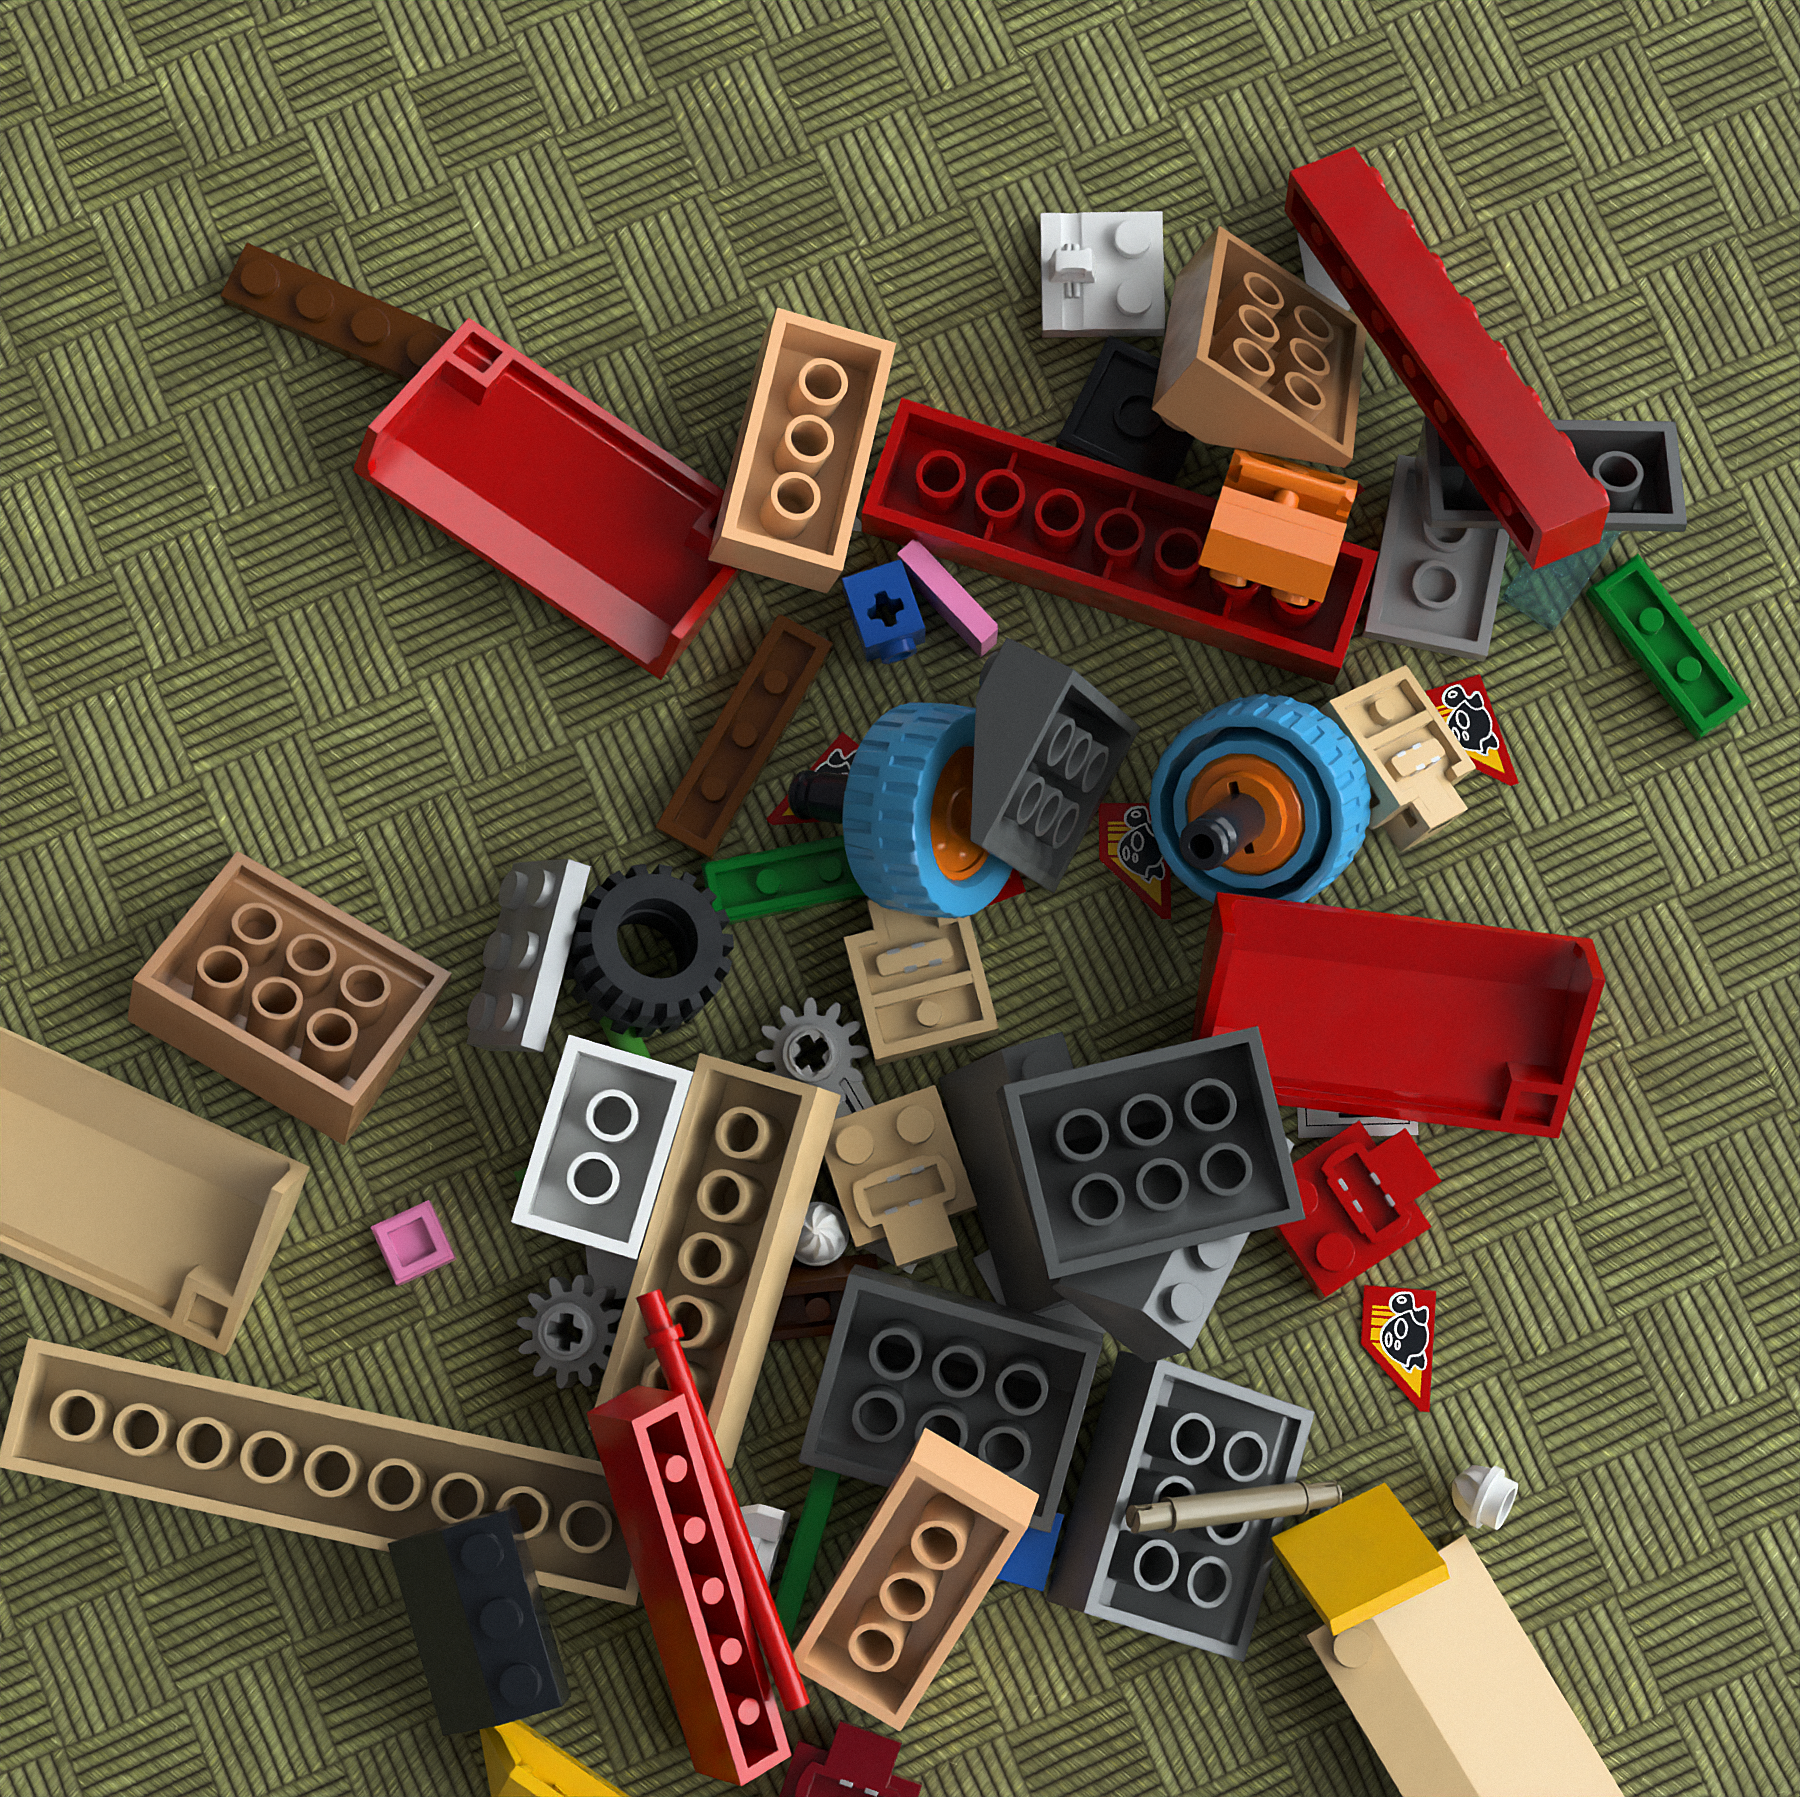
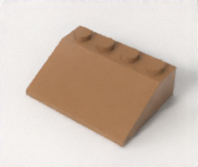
(1259, 358)
(287, 996)

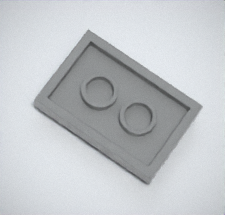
(1433, 583)
(527, 955)

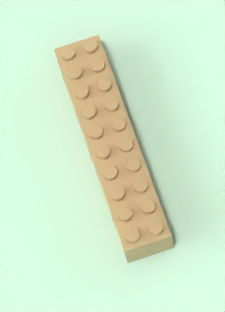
(305, 1463)

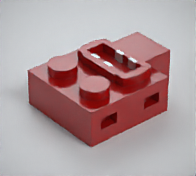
(1355, 1205)

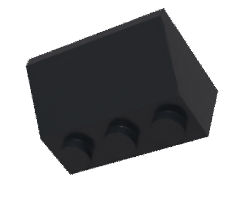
(480, 1622)

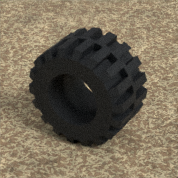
(678, 914)

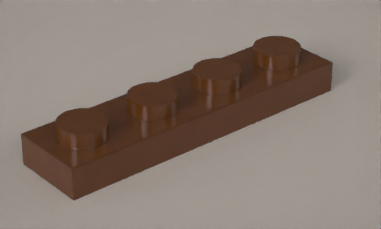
(332, 314)
(744, 737)

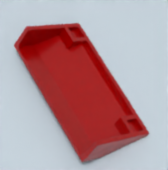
(553, 495)
(1403, 1011)

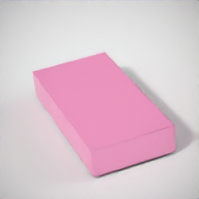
(948, 598)

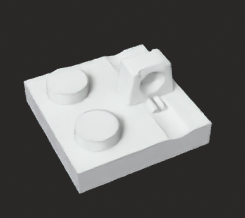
(1102, 274)

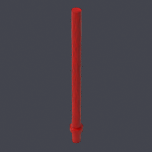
(665, 1340)

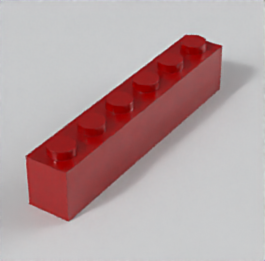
(689, 1583)

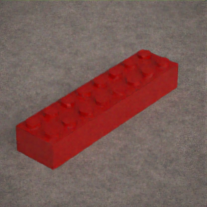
(1095, 539)

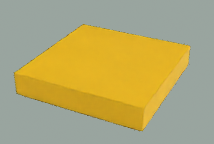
(1360, 1558)

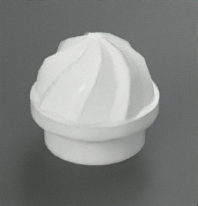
(822, 1235)
(1484, 1495)

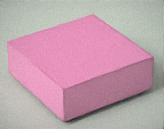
(413, 1243)

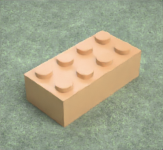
(802, 451)
(914, 1579)

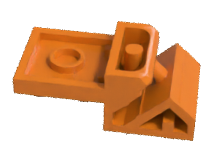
(1278, 526)

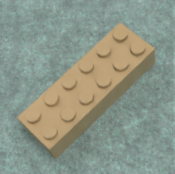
(725, 1235)

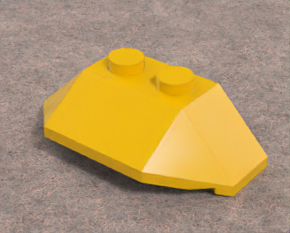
(530, 1765)

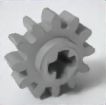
(837, 1059)
(561, 1350)

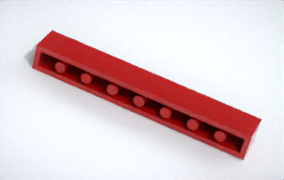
(1447, 358)

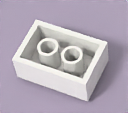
(602, 1147)

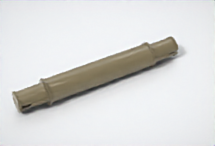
(1233, 1506)

